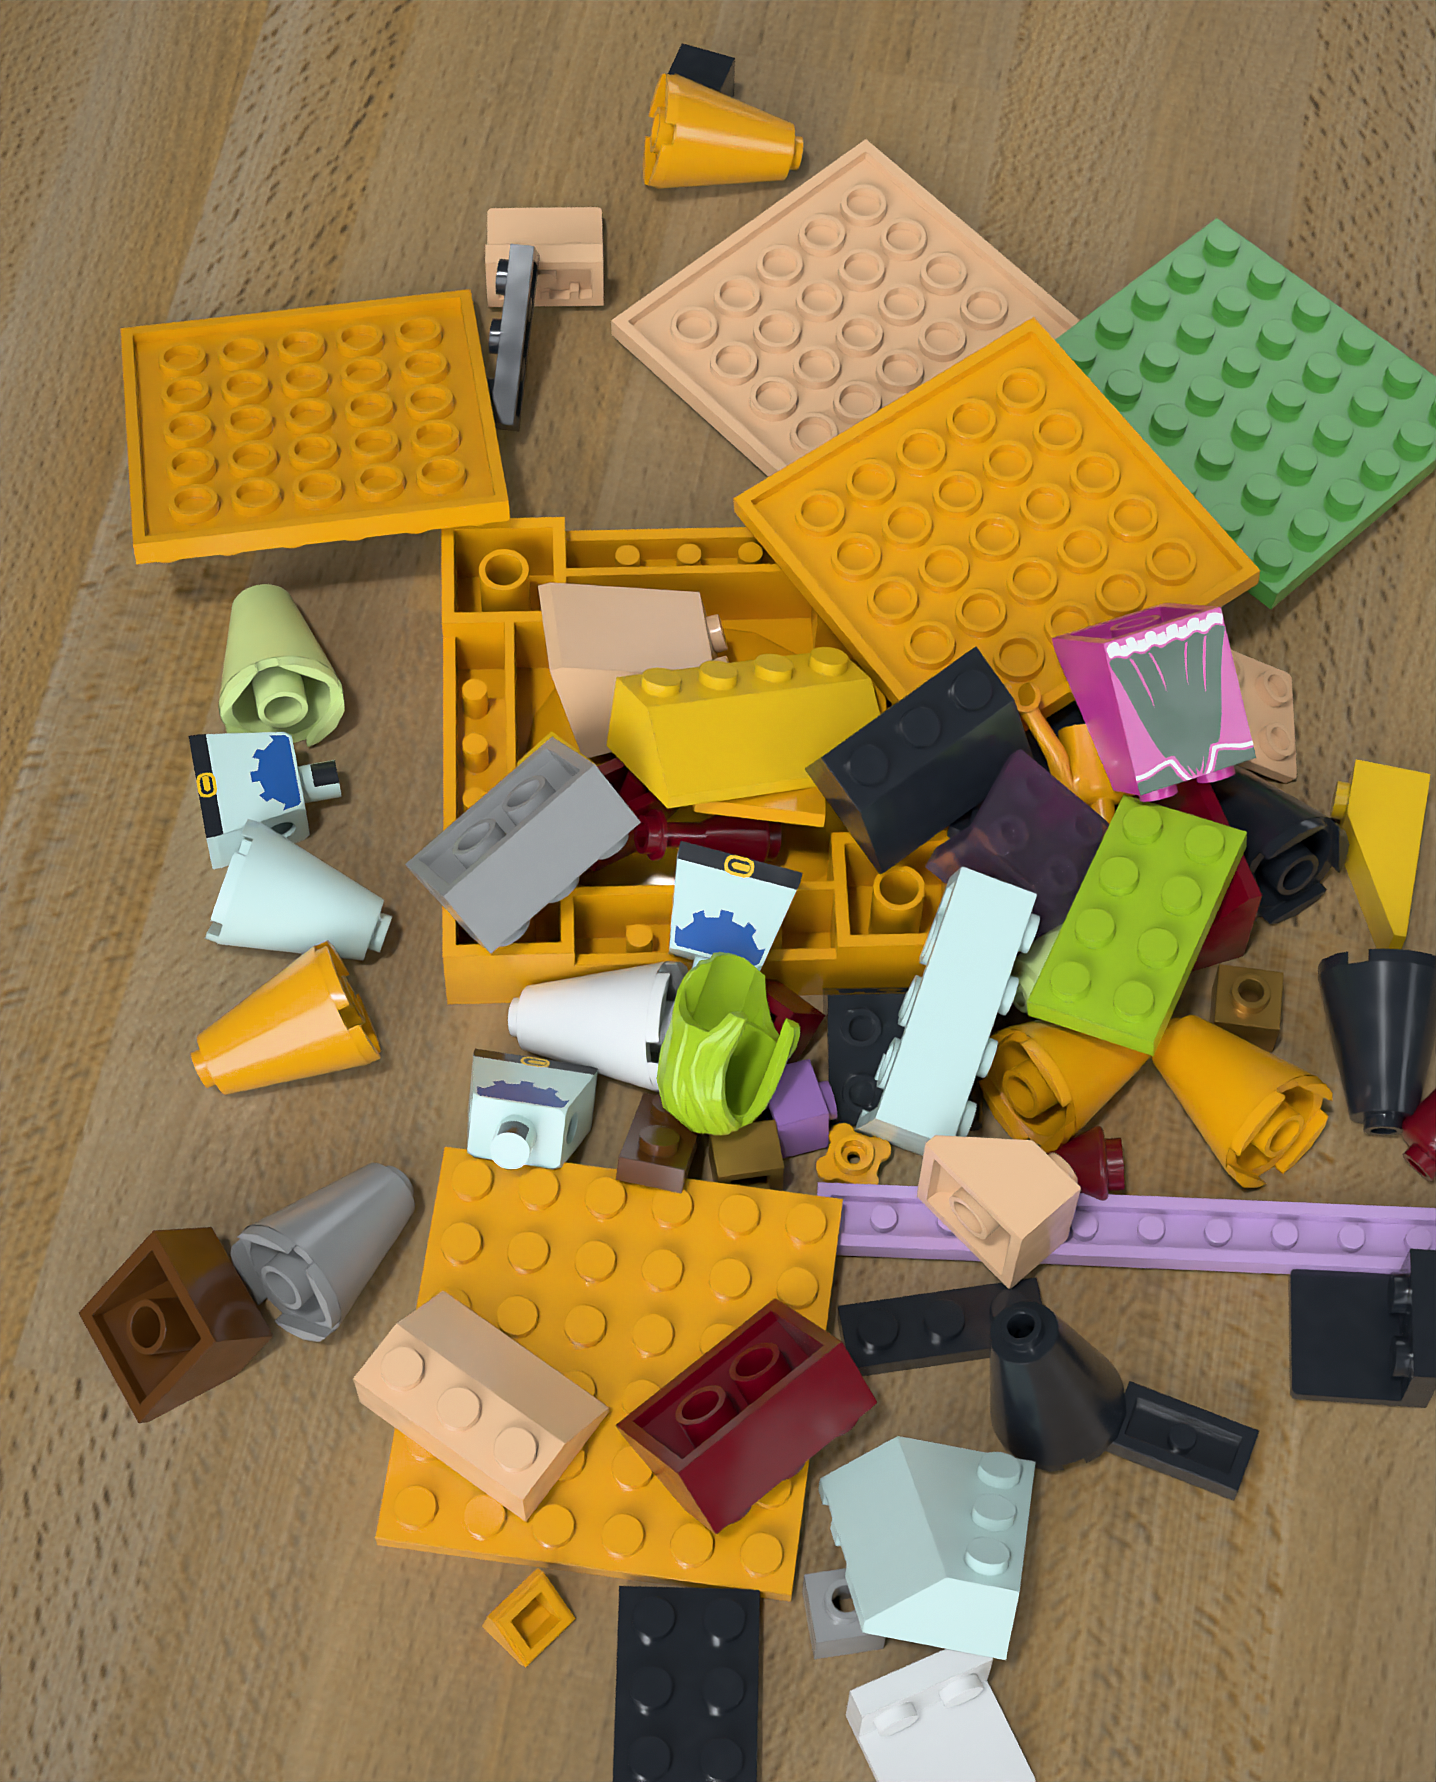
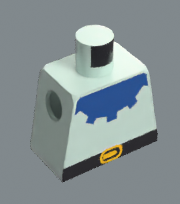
(255, 780)
(727, 904)
(528, 1109)

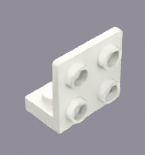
(936, 1724)

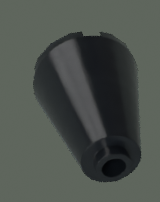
(1286, 845)
(1381, 1032)
(1050, 1389)

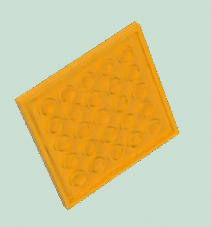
(309, 427)
(989, 520)
(619, 1298)

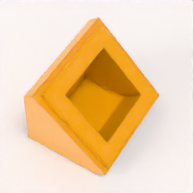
(529, 1618)

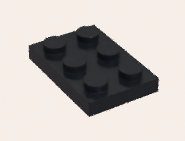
(686, 1685)

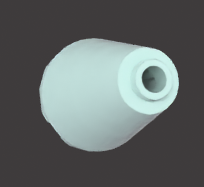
(292, 900)

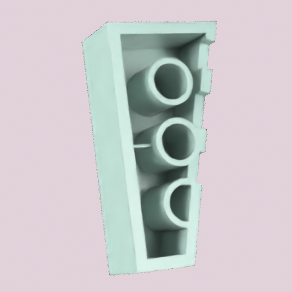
(952, 1012)

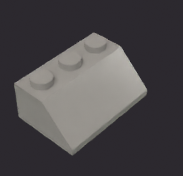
(524, 844)

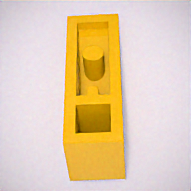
(1384, 824)

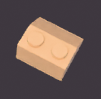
(1000, 1199)

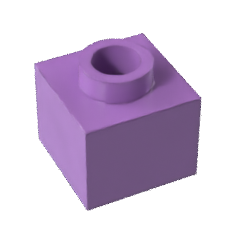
(801, 1110)

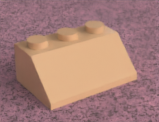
(479, 1402)

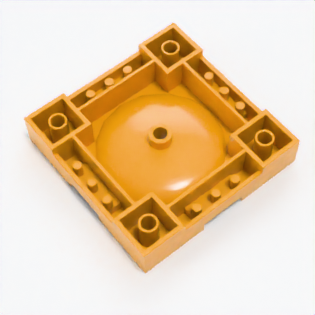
(501, 701)

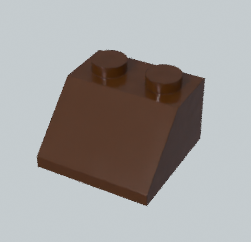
(174, 1321)

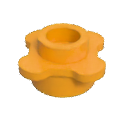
(844, 1142)

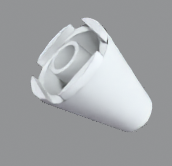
(601, 1020)

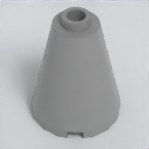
(324, 1248)

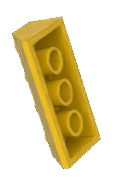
(737, 724)

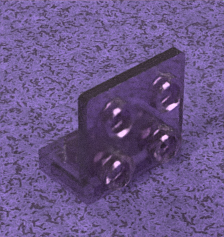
(1029, 837)

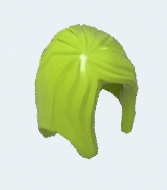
(722, 1047)

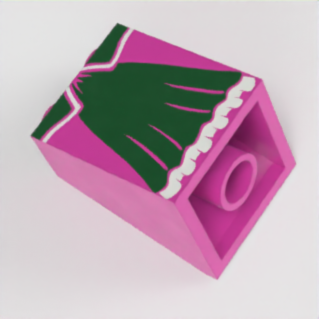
(1159, 697)

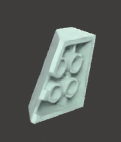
(933, 1541)

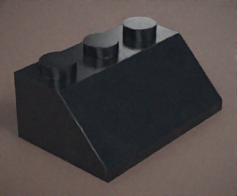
(922, 760)

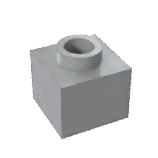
(829, 1629)

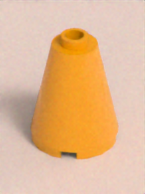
(714, 139)
(289, 1028)
(1053, 1080)
(1241, 1098)

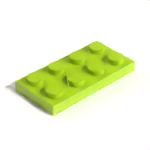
(1137, 924)

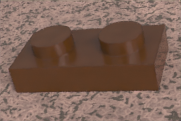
(657, 1148)

